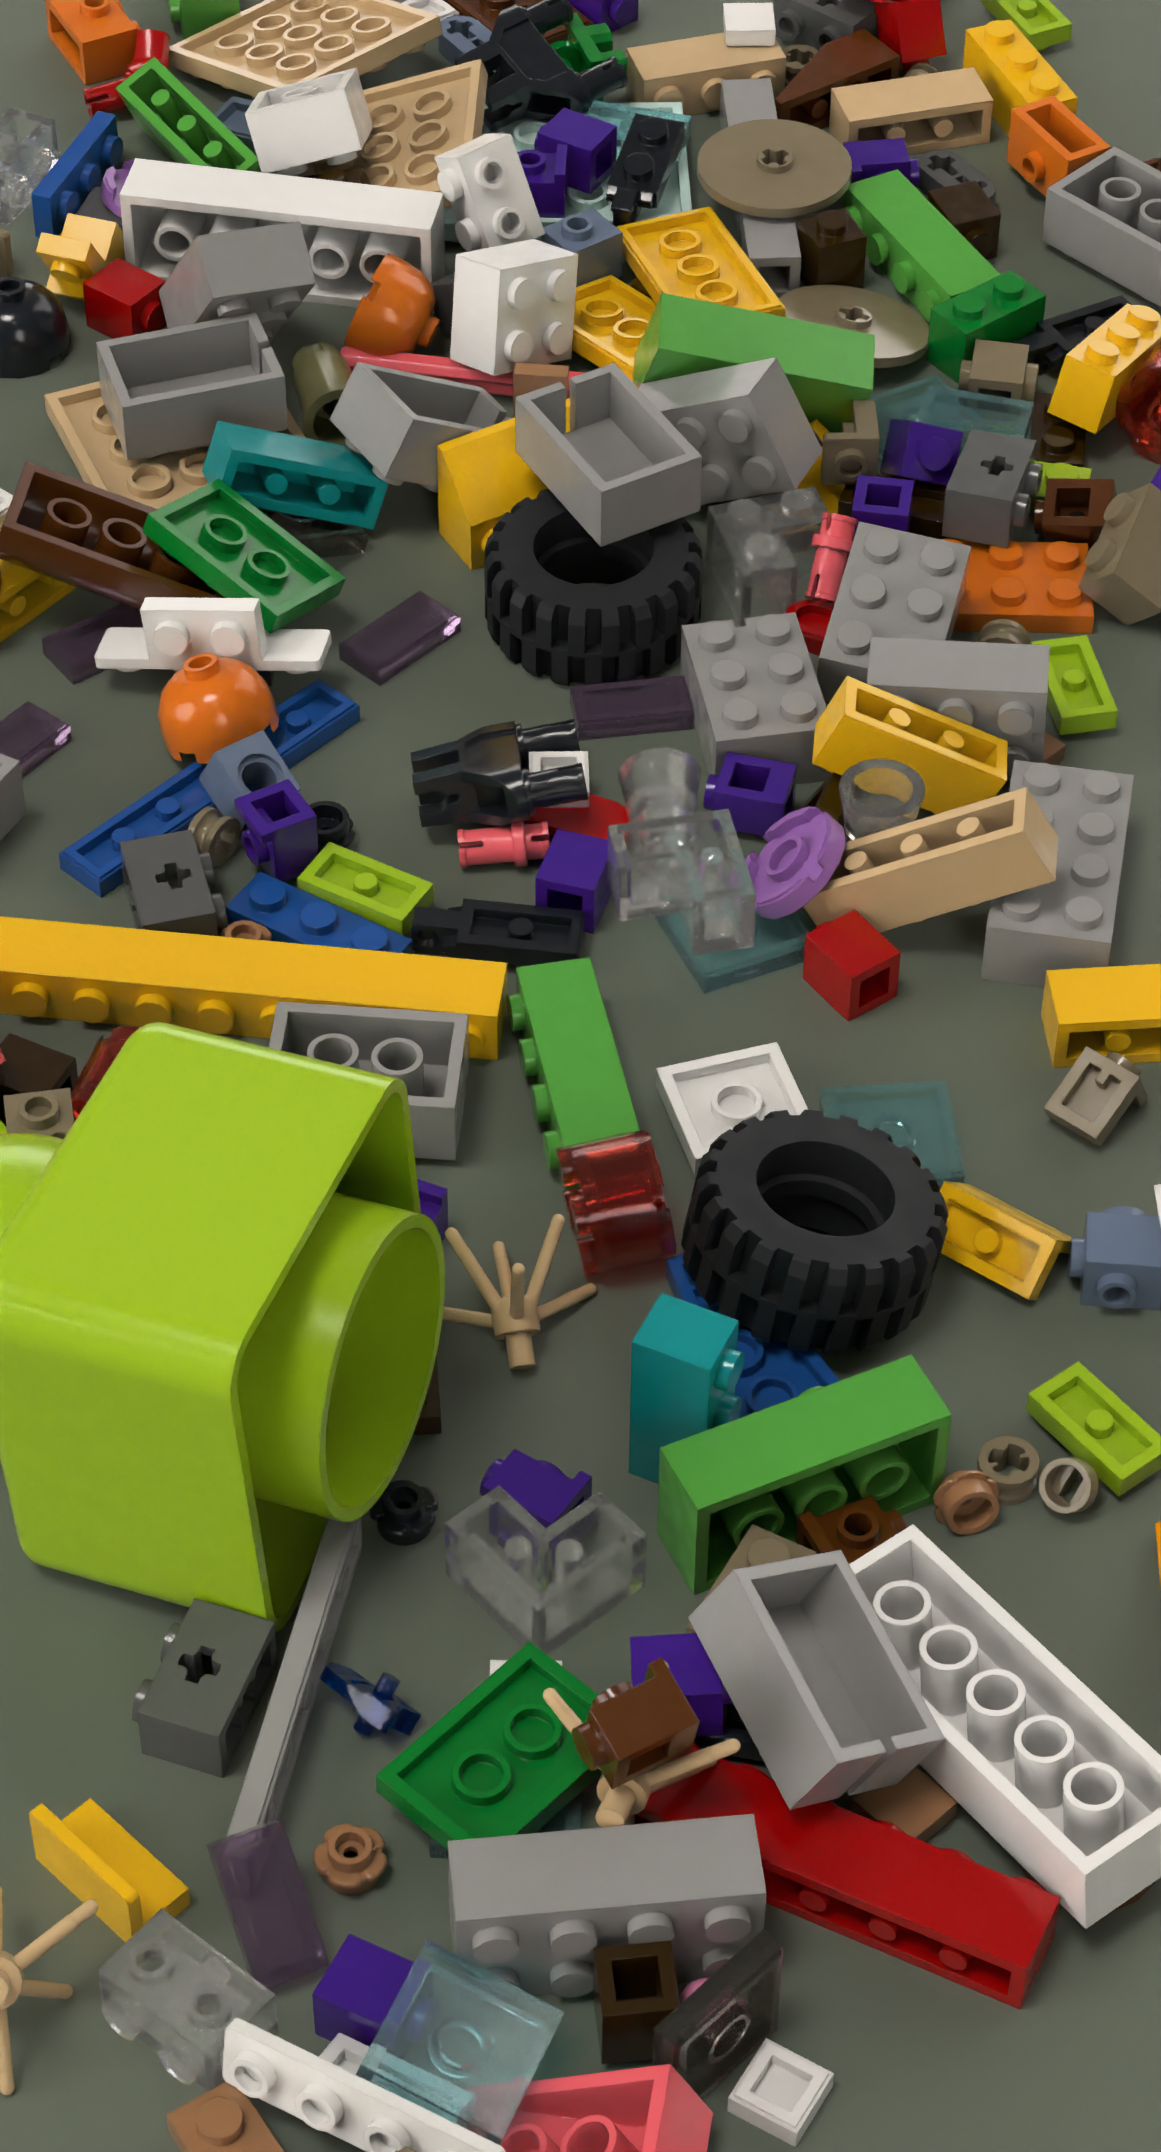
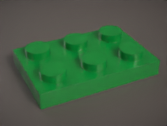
(243, 553)
(496, 1757)

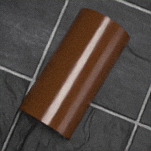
(90, 541)

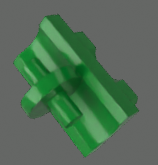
(587, 46)

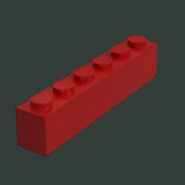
(879, 1883)

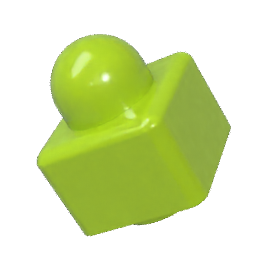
(212, 1318)

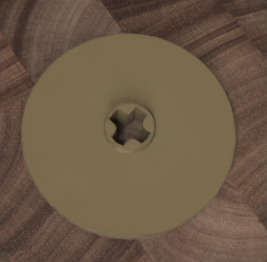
(774, 168)
(898, 329)

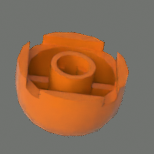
(395, 311)
(213, 706)

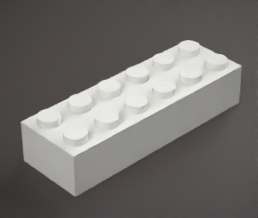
(343, 223)
(1022, 1734)

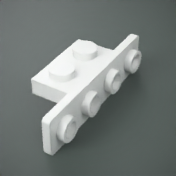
(226, 627)
(333, 2097)

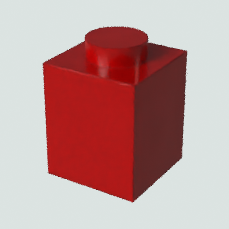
(911, 30)
(123, 300)
(851, 965)

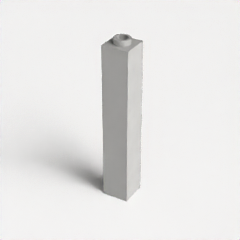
(767, 242)

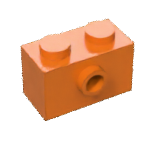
(92, 37)
(1050, 142)

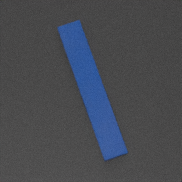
(304, 726)

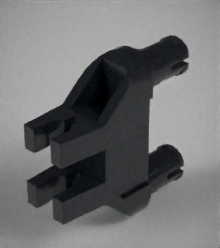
(529, 75)
(488, 778)

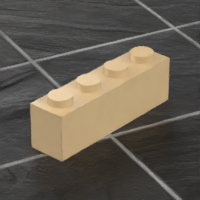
(942, 863)

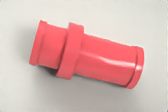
(831, 556)
(503, 844)

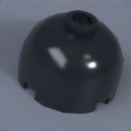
(30, 328)

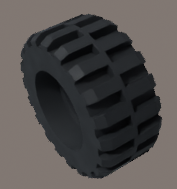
(583, 630)
(802, 1283)

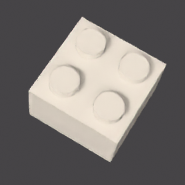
(309, 123)
(513, 306)

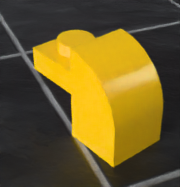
(79, 253)

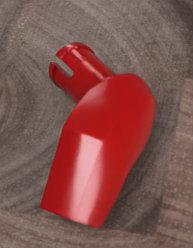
(148, 45)

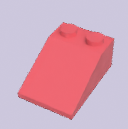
(611, 2113)

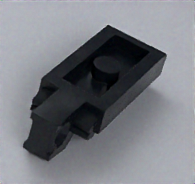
(643, 166)
(1062, 333)
(500, 932)

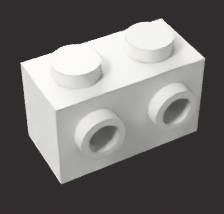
(488, 193)

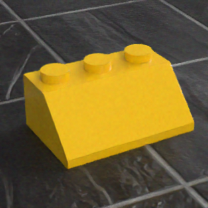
(479, 483)

